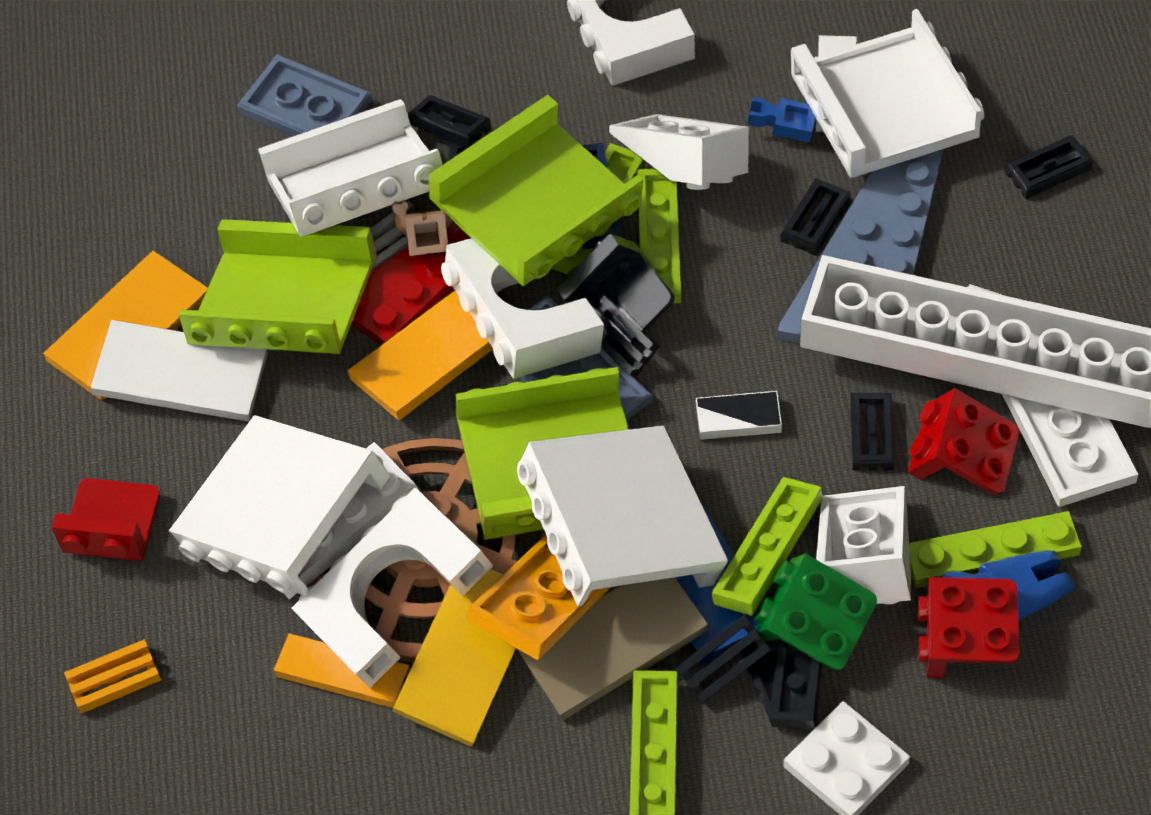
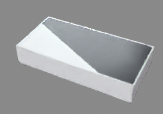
(738, 415)

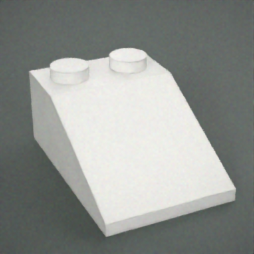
(687, 148)
(868, 540)

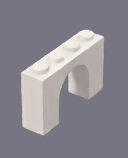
(633, 48)
(519, 337)
(408, 532)

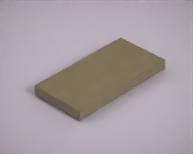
(615, 637)

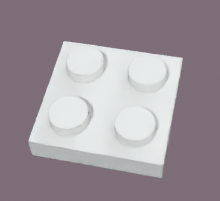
(846, 761)

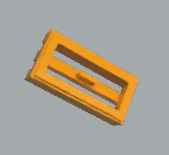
(109, 670)

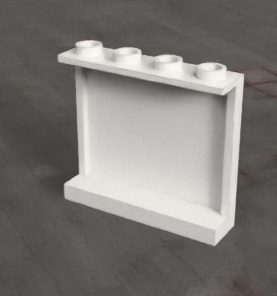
(888, 98)
(349, 168)
(273, 502)
(619, 510)

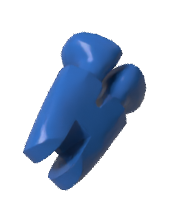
(1025, 571)

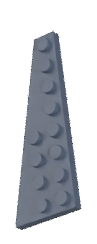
(880, 227)

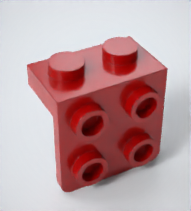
(966, 440)
(108, 519)
(968, 622)

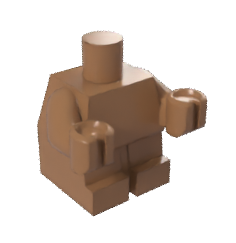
(424, 229)

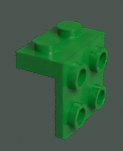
(815, 611)

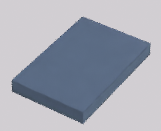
(300, 98)

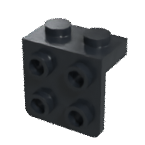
(625, 275)

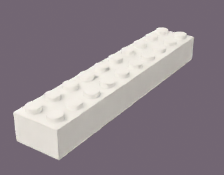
(980, 340)

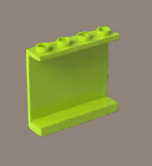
(531, 193)
(283, 287)
(504, 419)

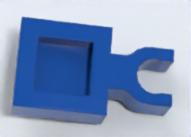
(789, 118)

